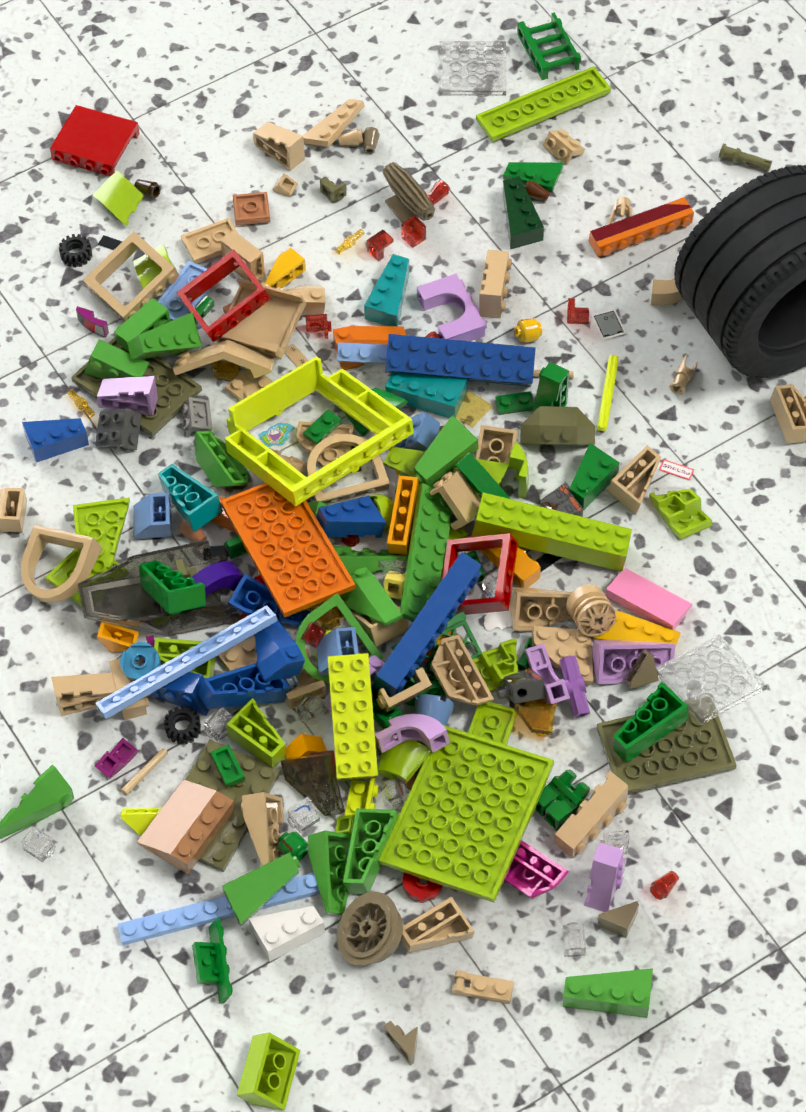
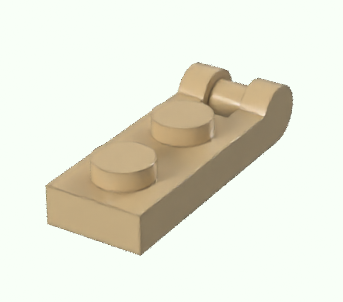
(483, 987)

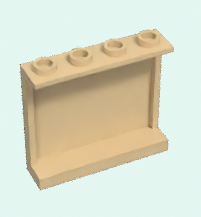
(271, 325)

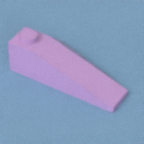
(616, 658)

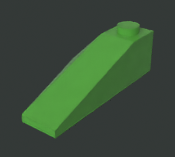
(365, 558)
(371, 598)
(45, 799)
(328, 859)

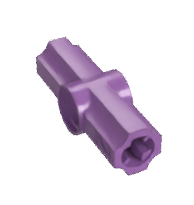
(575, 686)

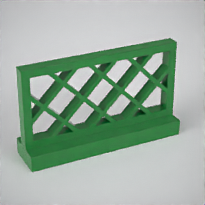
(456, 622)

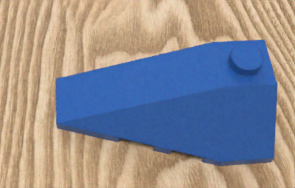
(253, 595)
(277, 653)

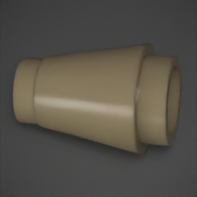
(370, 139)

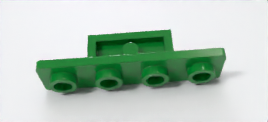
(211, 962)

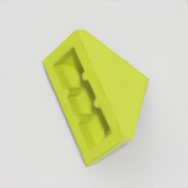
(139, 818)

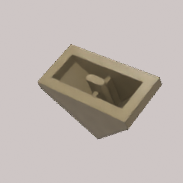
(643, 671)
(619, 919)

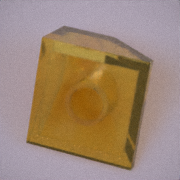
(537, 716)

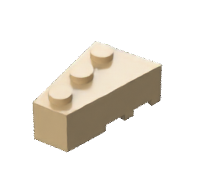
(280, 144)
(790, 412)
(634, 479)

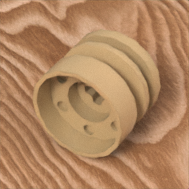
(591, 610)

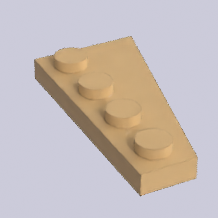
(334, 124)

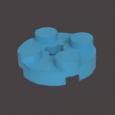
(133, 654)

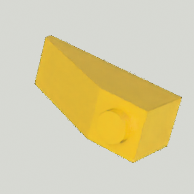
(286, 268)

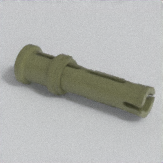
(737, 155)

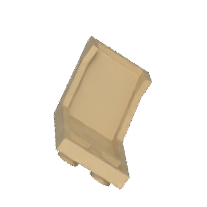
(257, 362)

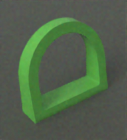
(333, 601)

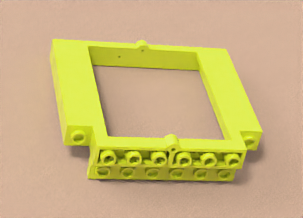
(341, 389)

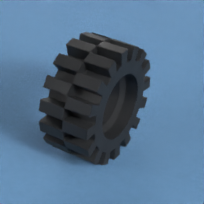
(72, 243)
(179, 715)

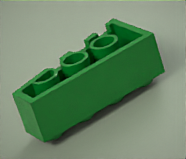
(171, 588)
(651, 723)

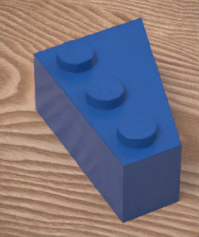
(54, 437)
(351, 518)
(183, 692)

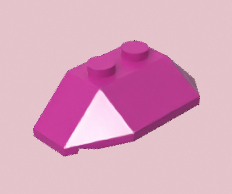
(534, 872)

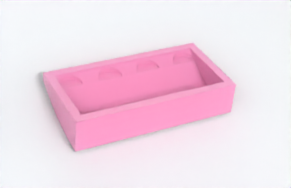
(647, 599)

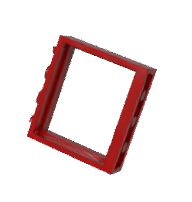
(209, 279)
(505, 572)

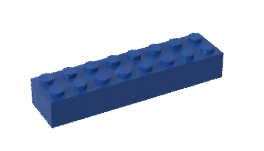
(461, 359)
(429, 622)

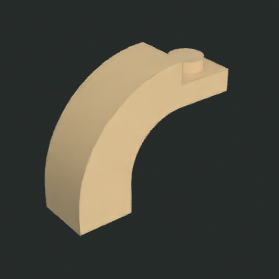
(665, 292)

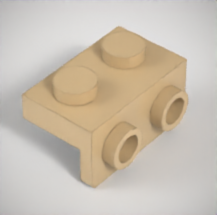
(562, 145)

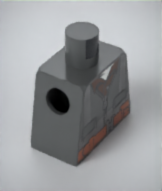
(563, 501)
(522, 687)

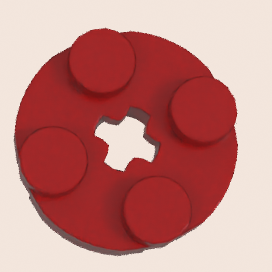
(419, 891)

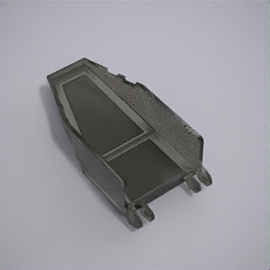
(122, 601)

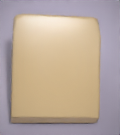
(285, 185)

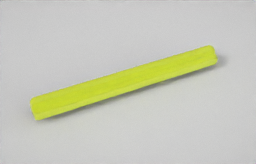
(607, 393)

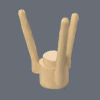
(622, 208)

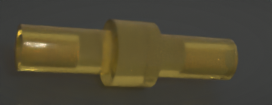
(349, 241)
(81, 403)

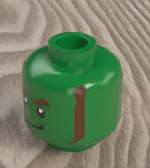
(293, 843)

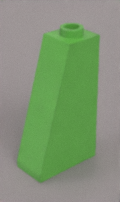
(445, 451)
(255, 889)

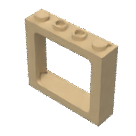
(115, 260)

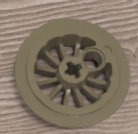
(377, 935)

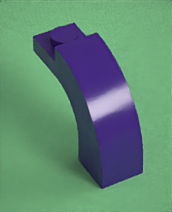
(218, 576)

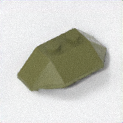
(557, 426)

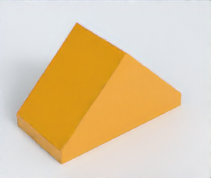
(116, 637)
(304, 745)

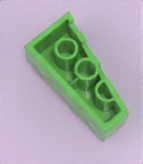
(167, 340)
(367, 842)
(610, 992)

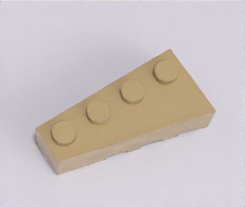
(493, 284)

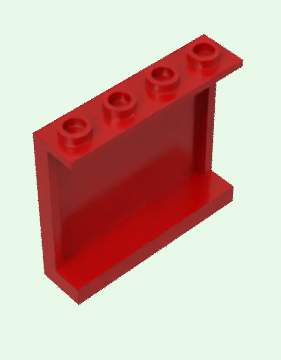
(93, 140)

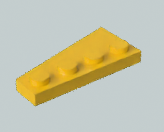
(636, 629)

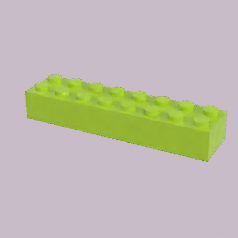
(554, 531)

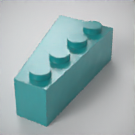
(387, 296)
(429, 393)
(190, 497)

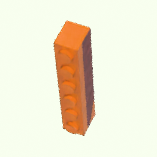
(641, 227)

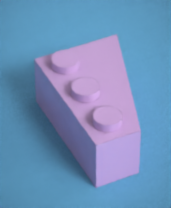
(130, 393)
(605, 877)

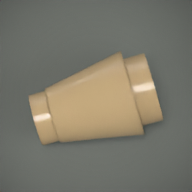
(351, 138)

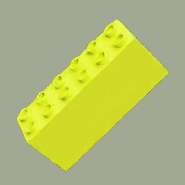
(352, 717)

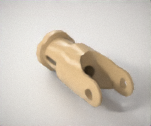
(682, 377)

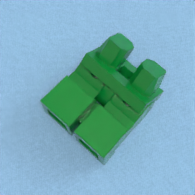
(561, 799)

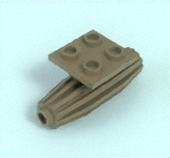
(409, 196)

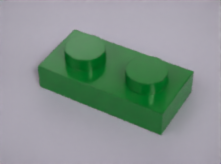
(514, 402)
(322, 427)
(227, 766)

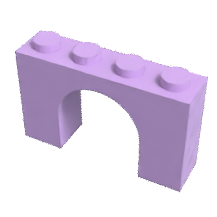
(452, 291)

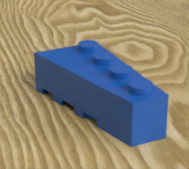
(239, 687)

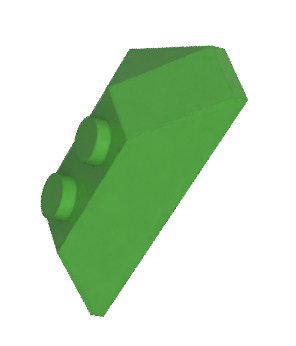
(217, 463)

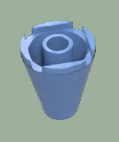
(433, 707)

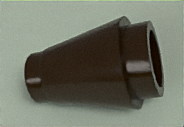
(148, 188)

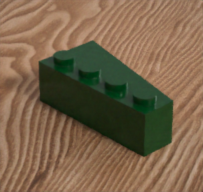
(521, 216)

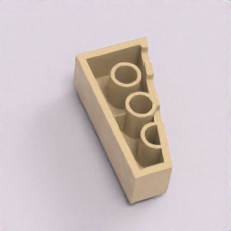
(592, 816)

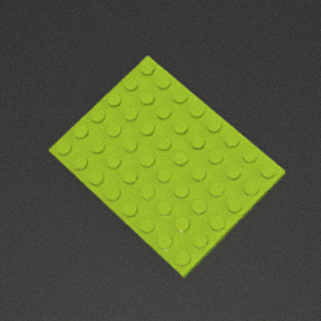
(467, 814)

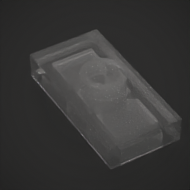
(394, 567)

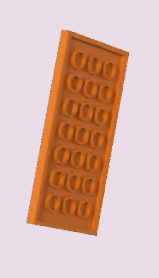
(287, 548)

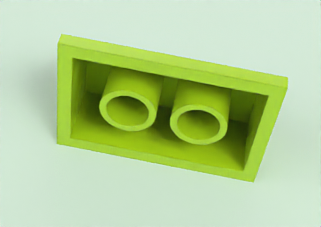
(268, 1071)

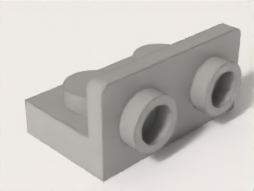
(196, 415)

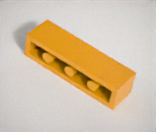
(403, 515)
(526, 570)

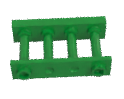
(537, 56)

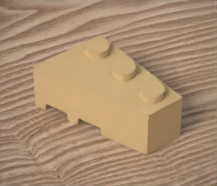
(81, 692)
(437, 927)

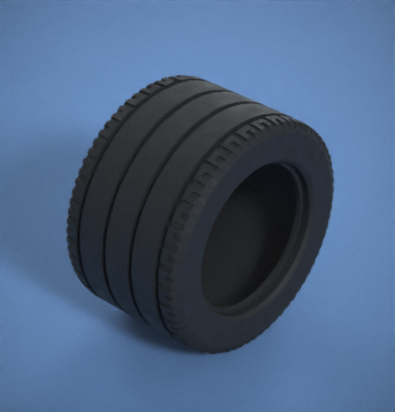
(748, 273)

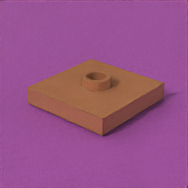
(251, 208)

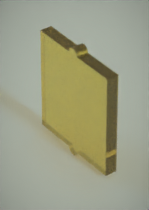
(472, 409)

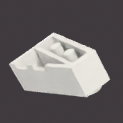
(286, 930)

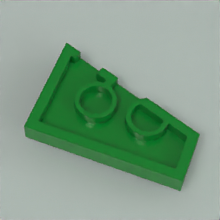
(543, 173)

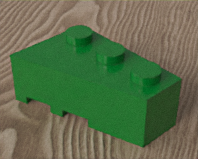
(552, 387)
(593, 475)

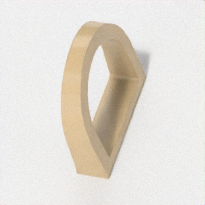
(381, 484)
(38, 539)

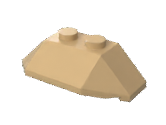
(459, 673)

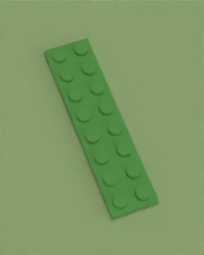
(426, 551)

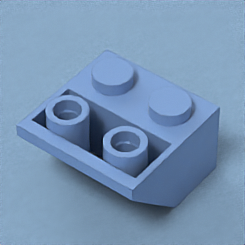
(425, 431)
(152, 517)
(335, 643)

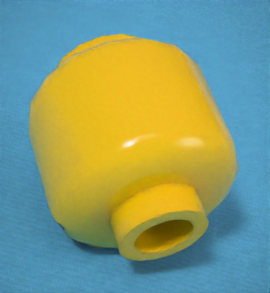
(528, 330)

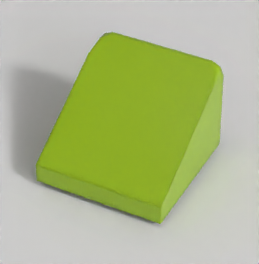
(345, 824)

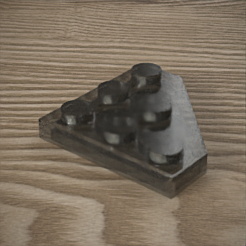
(315, 779)

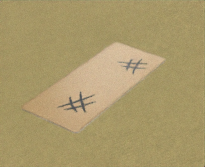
(295, 355)

